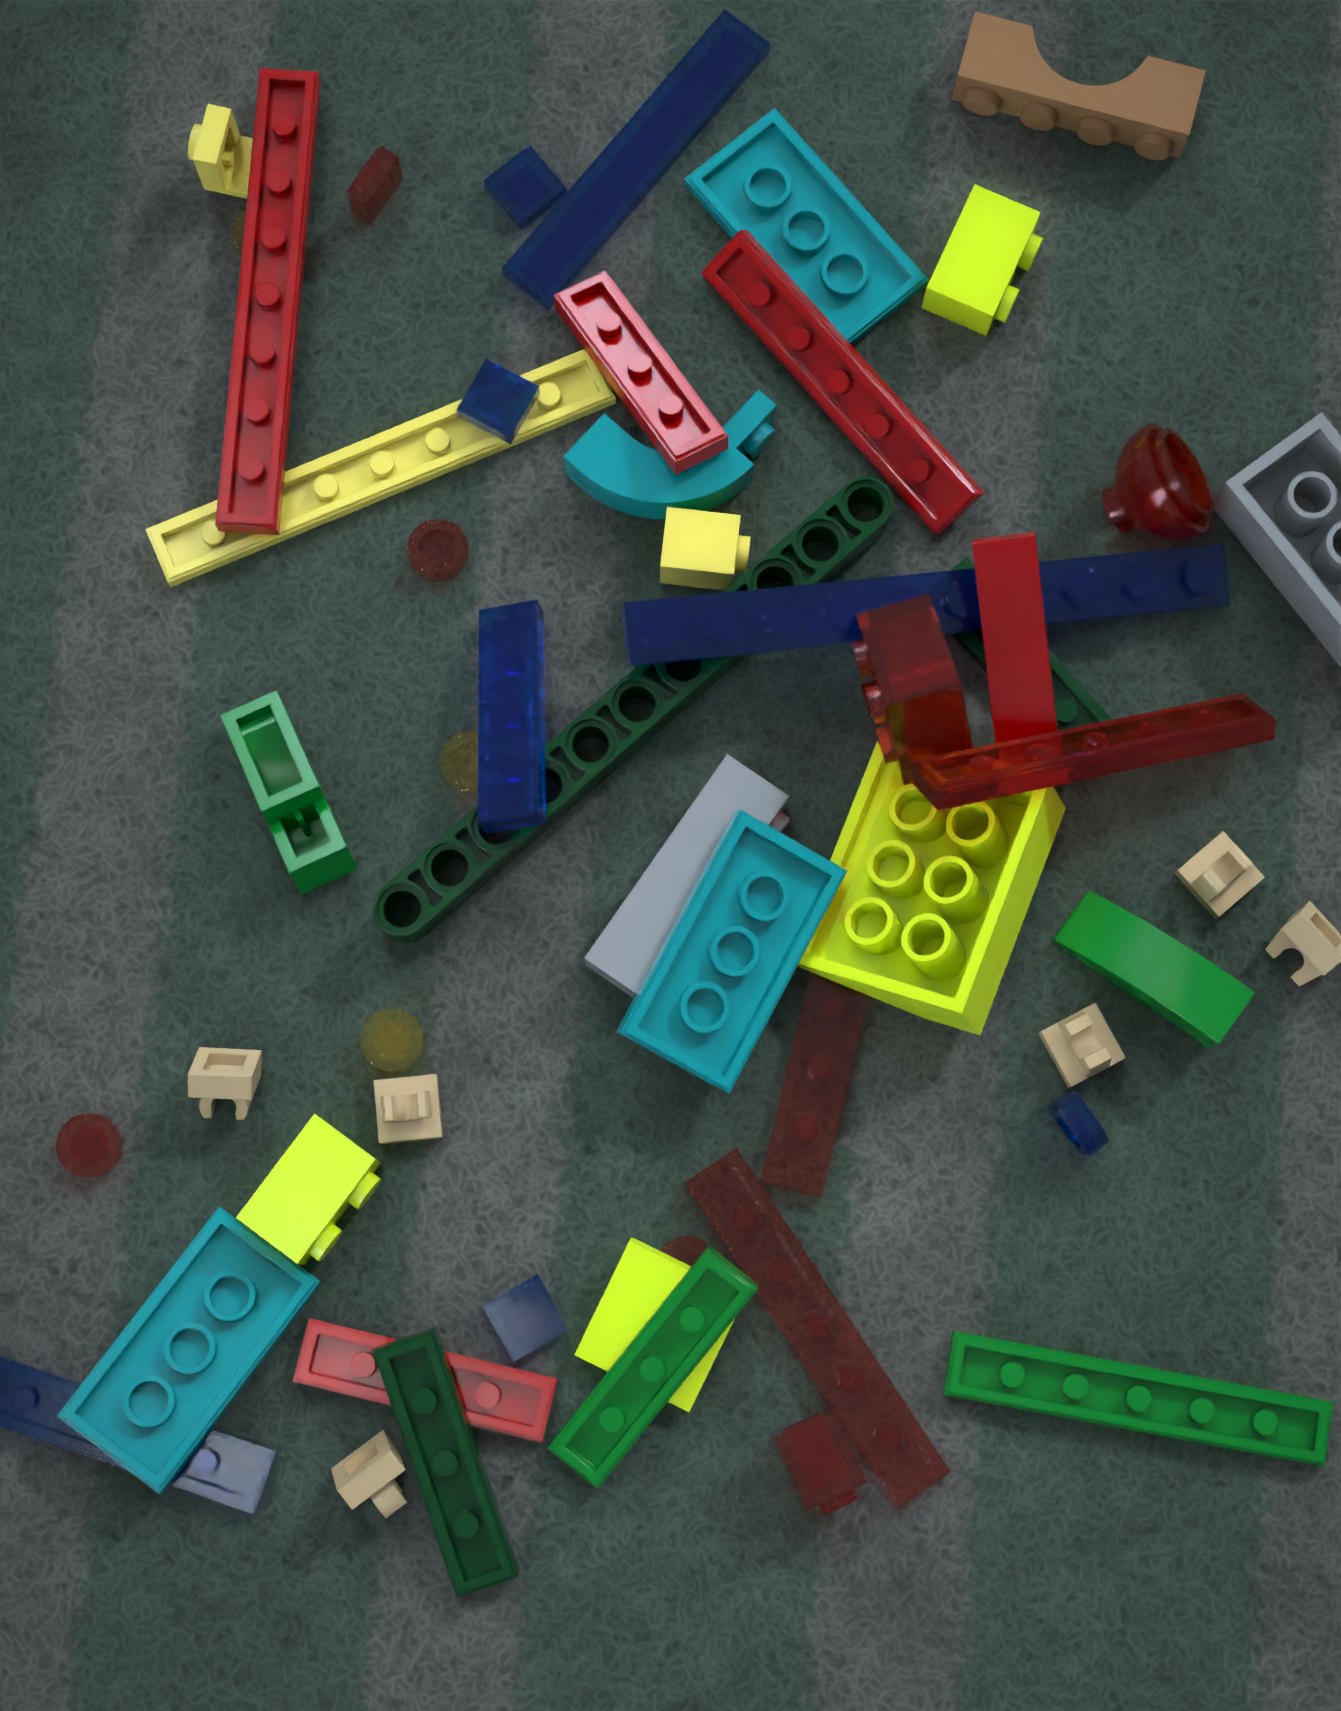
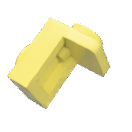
(221, 152)

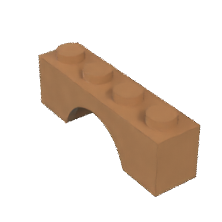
(1008, 75)

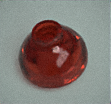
(1159, 487)

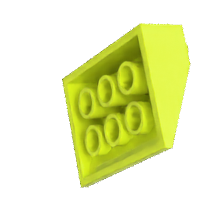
(931, 896)

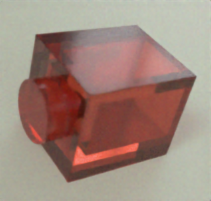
(820, 1462)

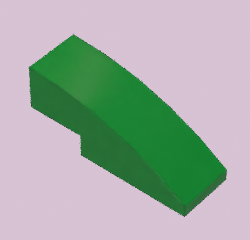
(288, 792)
(1154, 969)

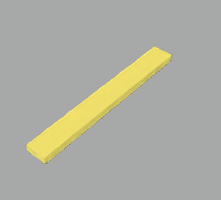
(379, 470)

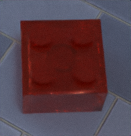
(911, 683)

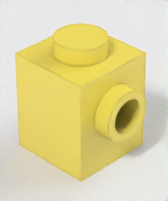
(702, 549)

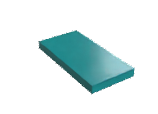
(808, 225)
(731, 951)
(189, 1350)

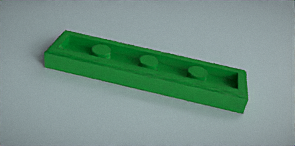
(653, 1366)

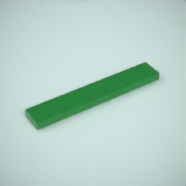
(1138, 1398)

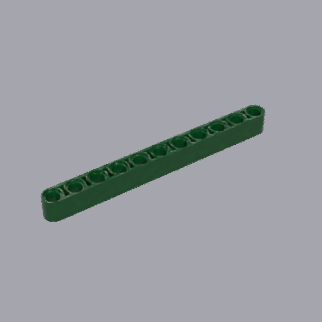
(623, 737)

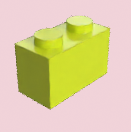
(981, 260)
(310, 1192)

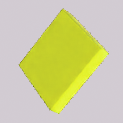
(632, 1296)

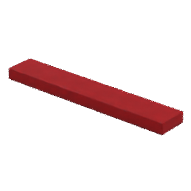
(842, 383)

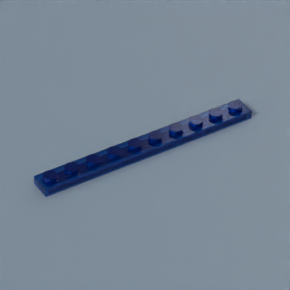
(826, 612)

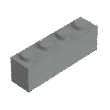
(650, 910)

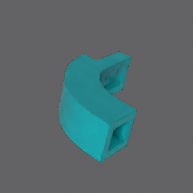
(641, 483)

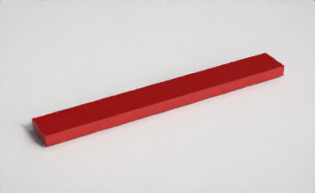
(268, 302)

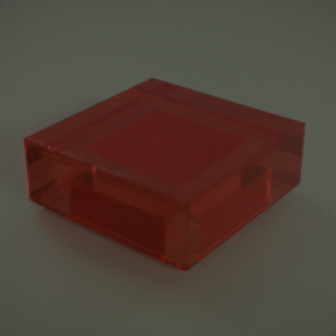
(375, 185)

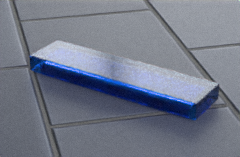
(511, 717)

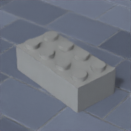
(1290, 523)

